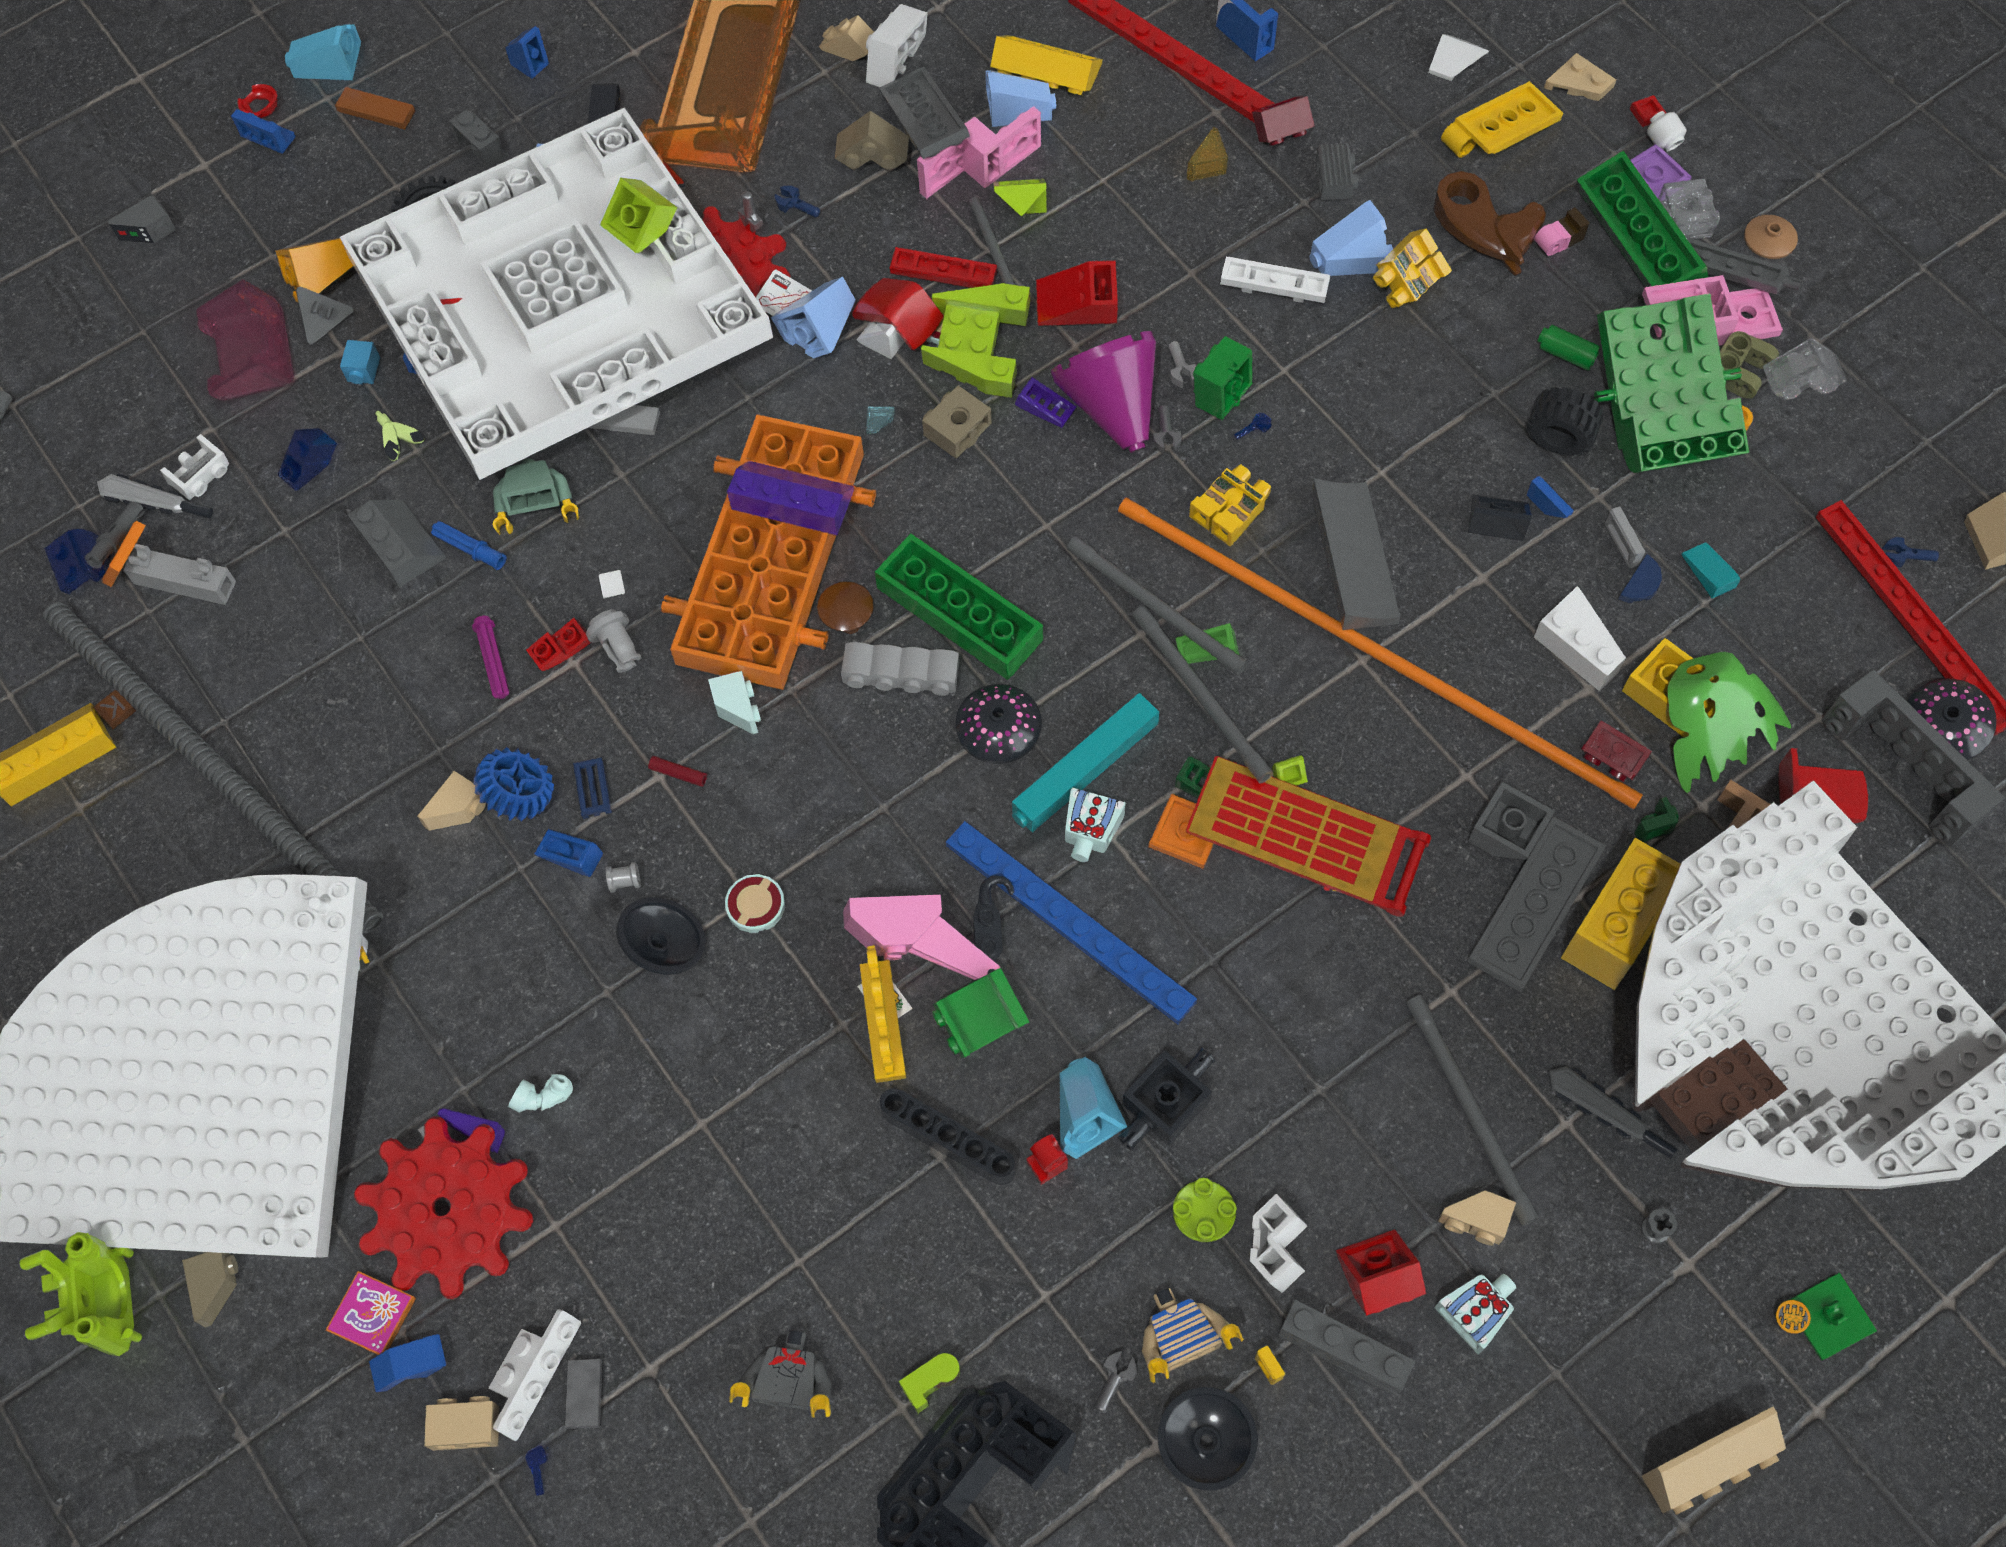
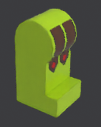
(928, 1378)

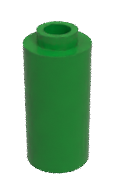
(1568, 347)

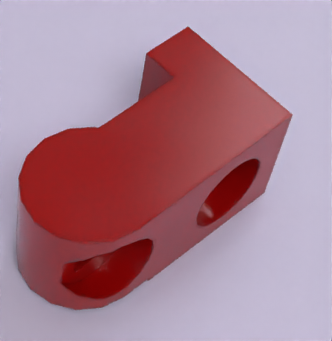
(1047, 1159)

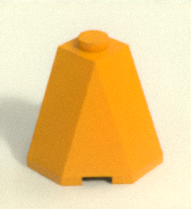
(313, 264)

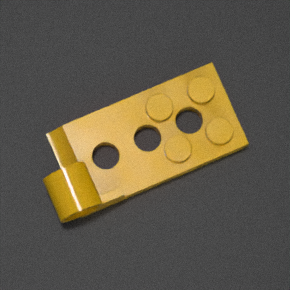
(1471, 127)

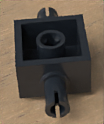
(1167, 1117)

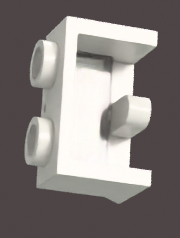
(197, 470)

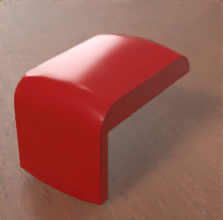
(903, 306)
(1842, 786)

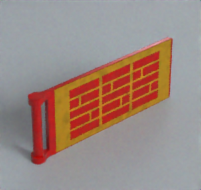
(1306, 834)

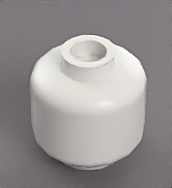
(1666, 130)

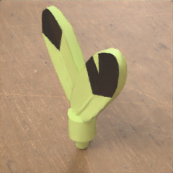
(393, 431)

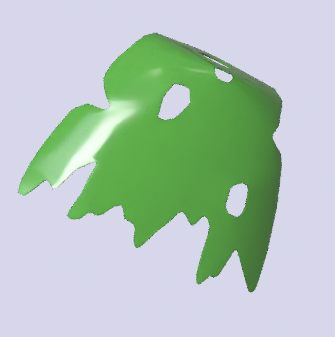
(1734, 717)

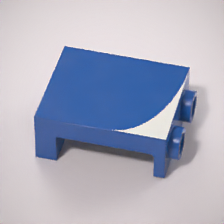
(1247, 28)

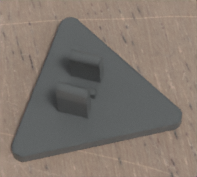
(319, 313)

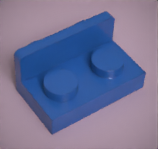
(262, 131)

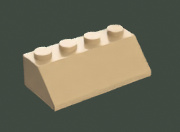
(1716, 1461)

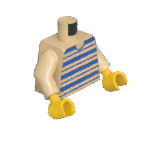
(1183, 1333)

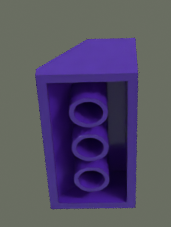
(789, 497)

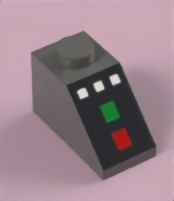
(142, 222)

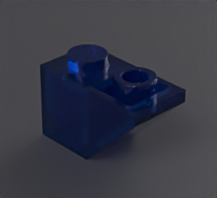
(306, 456)

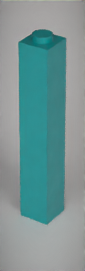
(1084, 763)

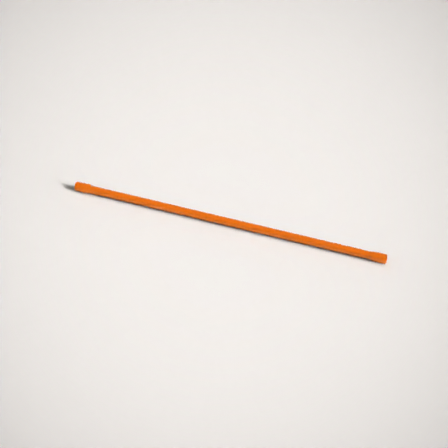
(1615, 788)

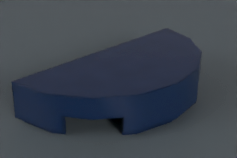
(1643, 583)

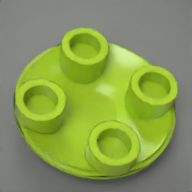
(1204, 1210)

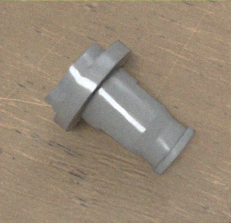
(610, 631)

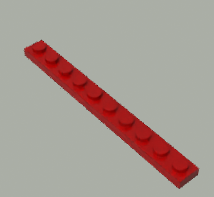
(1174, 55)
(1906, 603)

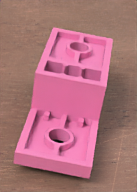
(983, 154)
(1726, 306)

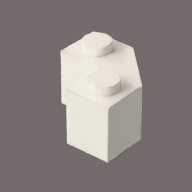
(1274, 1229)

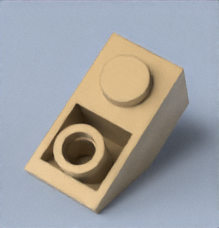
(847, 39)
(1480, 1215)

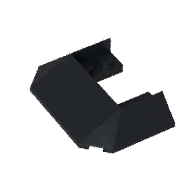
(960, 1457)

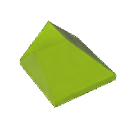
(1023, 195)

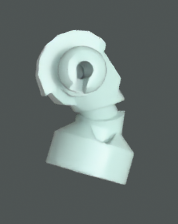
(556, 1090)

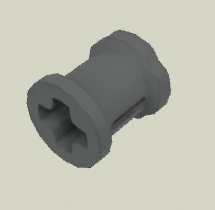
(1668, 1226)

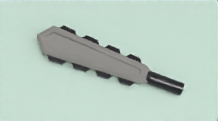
(121, 488)

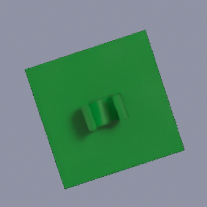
(1835, 1317)

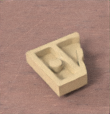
(1581, 79)

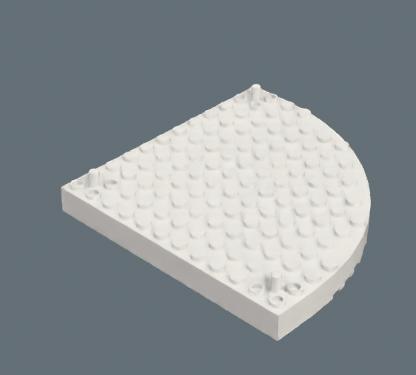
(188, 1074)

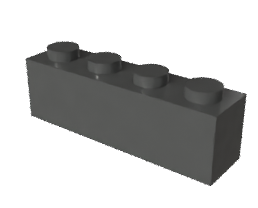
(1346, 1348)

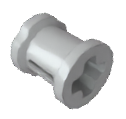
(623, 877)

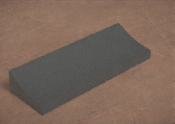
(1354, 555)

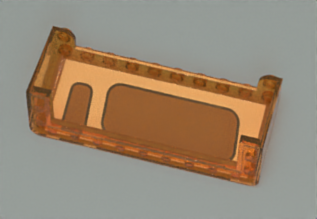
(723, 84)

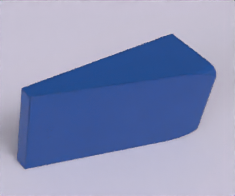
(569, 852)

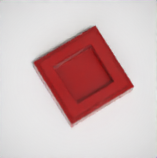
(1646, 109)

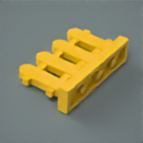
(882, 1018)

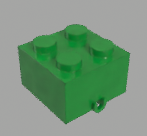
(1223, 377)

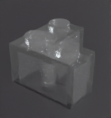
(1802, 368)

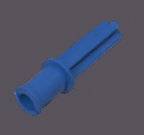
(477, 549)

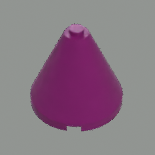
(1114, 387)

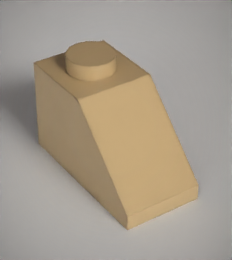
(452, 804)

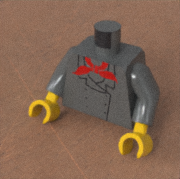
(786, 1378)

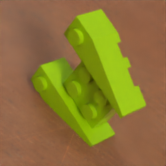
(971, 335)

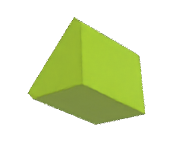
(1291, 771)

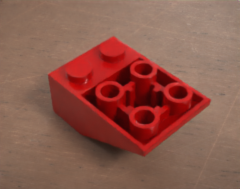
(1079, 295)

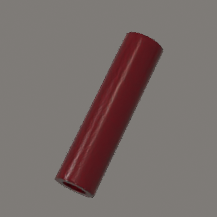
(677, 771)

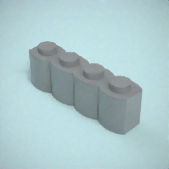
(898, 667)

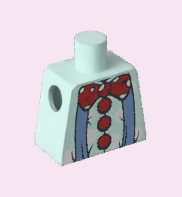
(1091, 822)
(1478, 1309)

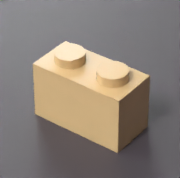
(461, 1424)

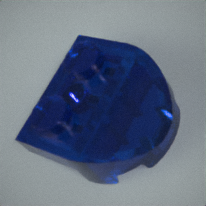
(68, 559)

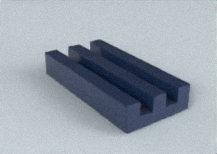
(596, 809)

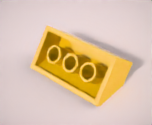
(1045, 63)
(52, 754)

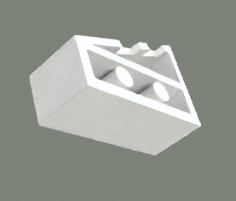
(893, 43)
(1581, 640)

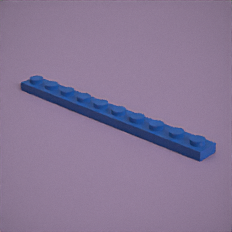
(1073, 924)

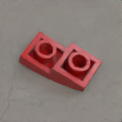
(562, 645)

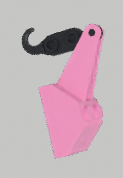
(915, 926)

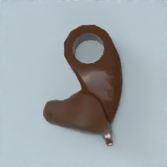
(1478, 224)

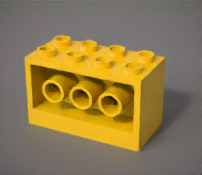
(1623, 915)

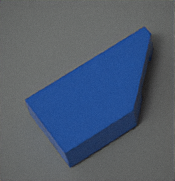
(1547, 499)

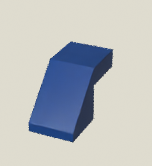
(407, 1361)

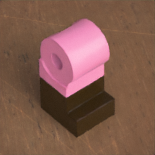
(1562, 233)

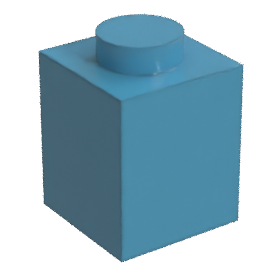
(360, 362)

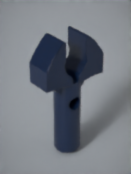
(794, 202)
(1904, 552)

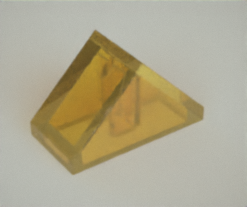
(1209, 158)

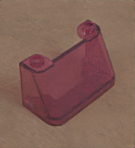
(248, 342)

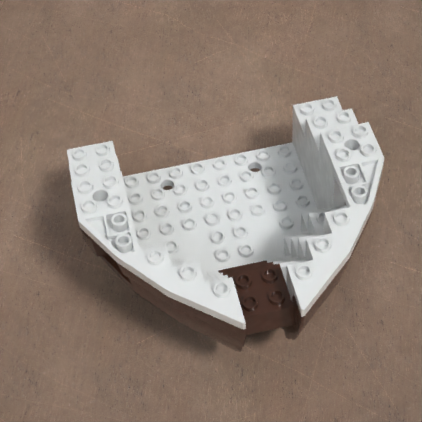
(1806, 1040)

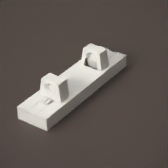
(1275, 280)

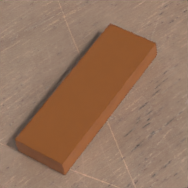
(375, 108)

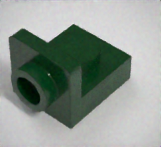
(1658, 824)

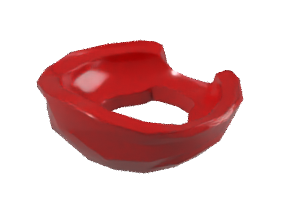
(261, 92)

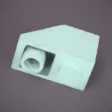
(732, 701)

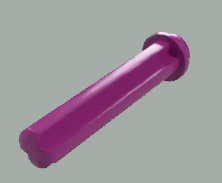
(483, 627)

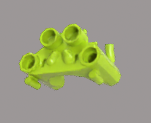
(91, 1294)

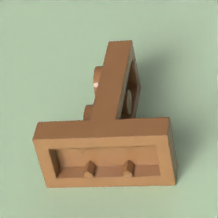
(1741, 801)

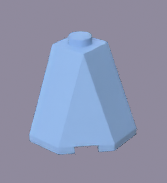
(1013, 95)
(1352, 244)
(816, 318)

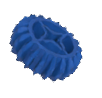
(513, 784)

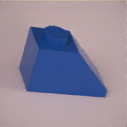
(528, 52)

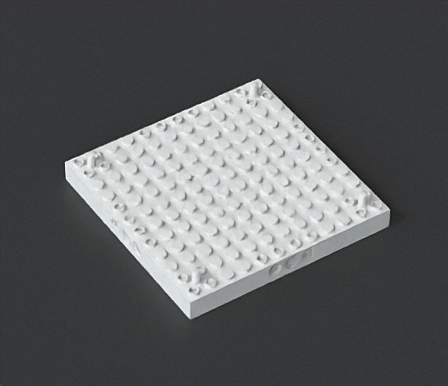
(553, 307)

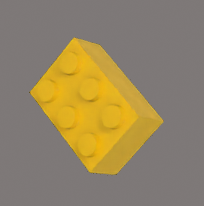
(1651, 679)

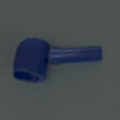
(1260, 421)
(535, 1458)

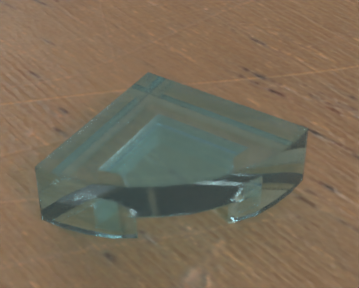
(878, 418)

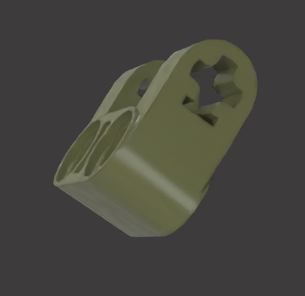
(1746, 348)

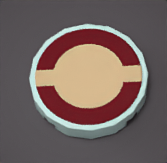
(755, 903)

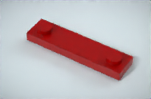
(942, 268)

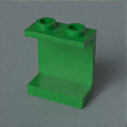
(979, 1013)

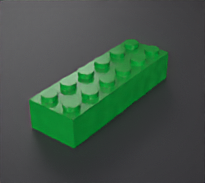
(1639, 224)
(959, 606)

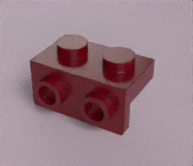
(1616, 751)

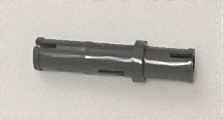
(109, 541)

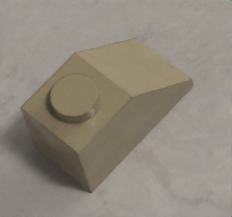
(209, 1284)

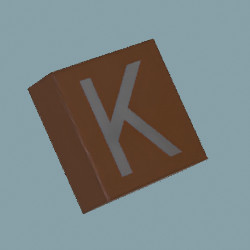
(114, 709)

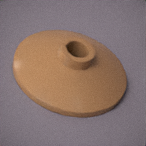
(1770, 236)

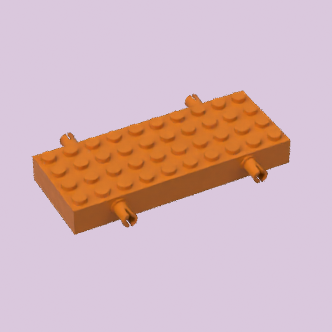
(763, 572)

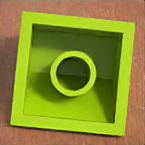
(637, 214)

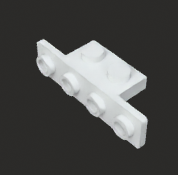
(529, 1370)

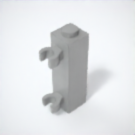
(179, 575)

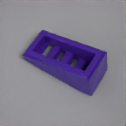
(1032, 406)
(466, 1123)

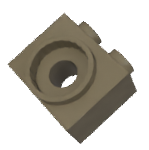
(954, 408)

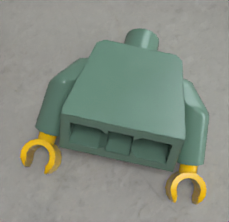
(529, 489)

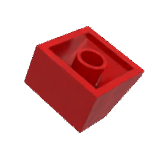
(1381, 1272)

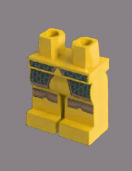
(1411, 268)
(1230, 504)

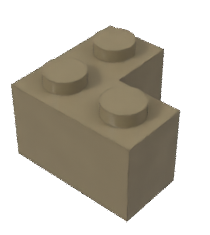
(871, 140)

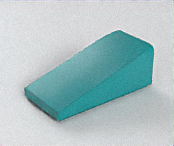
(1711, 570)

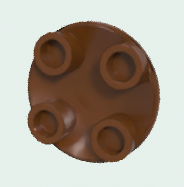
(845, 606)

